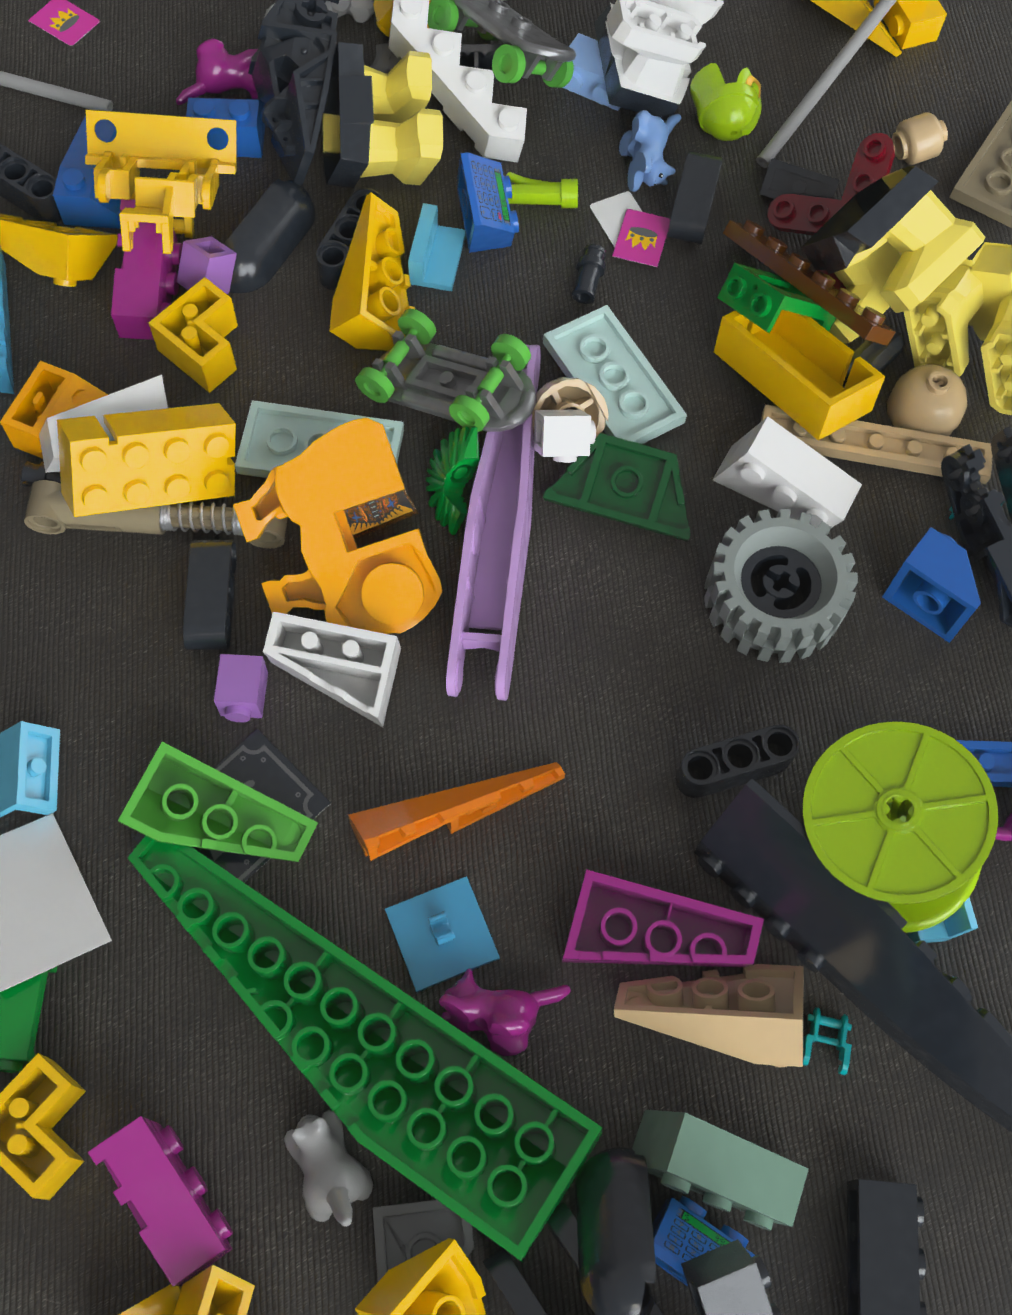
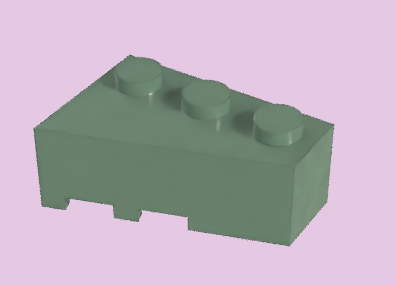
(720, 1167)

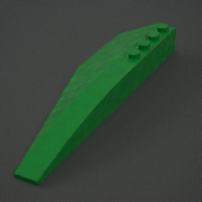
(381, 1060)

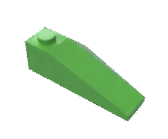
(206, 809)

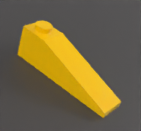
(56, 250)
(372, 281)

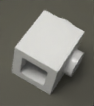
(563, 434)

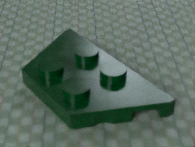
(626, 486)

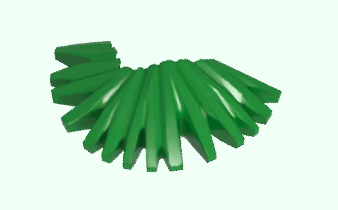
(450, 473)

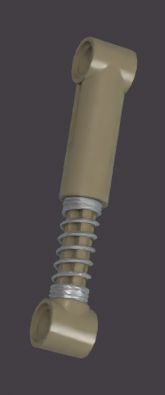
(50, 515)

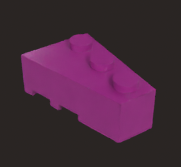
(144, 281)
(164, 1198)

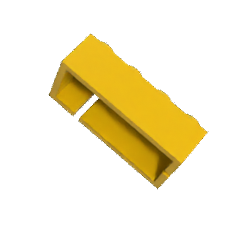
(800, 370)
(152, 462)

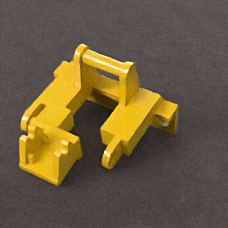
(159, 144)

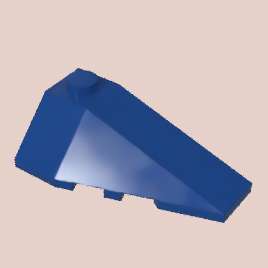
(75, 184)

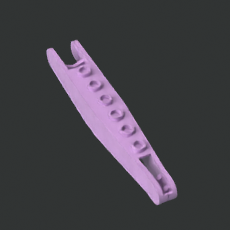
(495, 549)

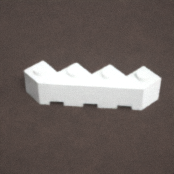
(460, 89)

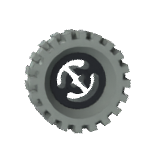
(794, 558)

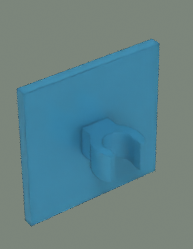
(441, 934)

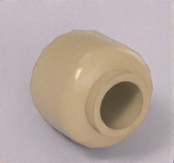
(919, 138)

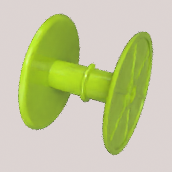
(902, 818)

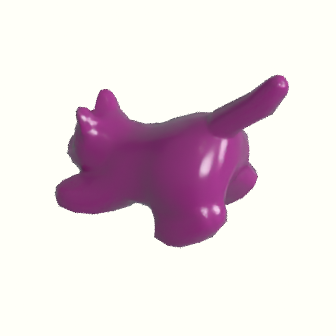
(219, 71)
(501, 1014)

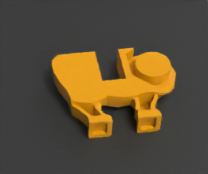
(367, 587)

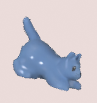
(646, 147)

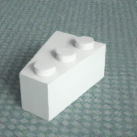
(139, 397)
(787, 474)
(337, 660)

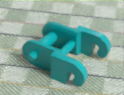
(840, 1043)

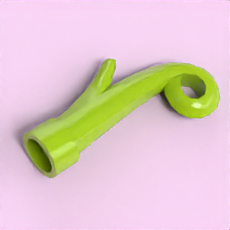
(543, 192)

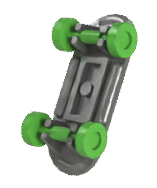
(531, 47)
(452, 382)

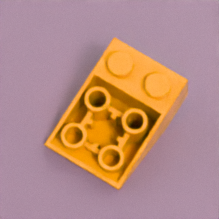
(42, 396)

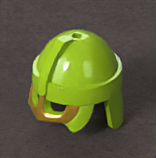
(729, 108)

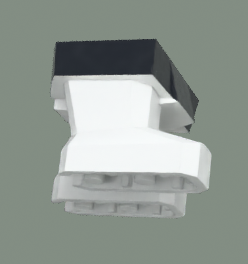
(649, 51)

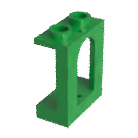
(767, 300)

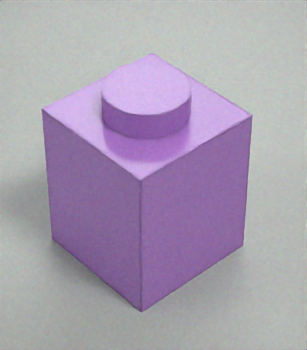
(206, 259)
(241, 687)

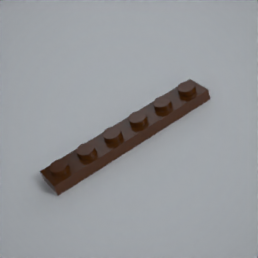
(815, 285)

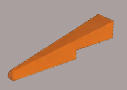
(398, 823)

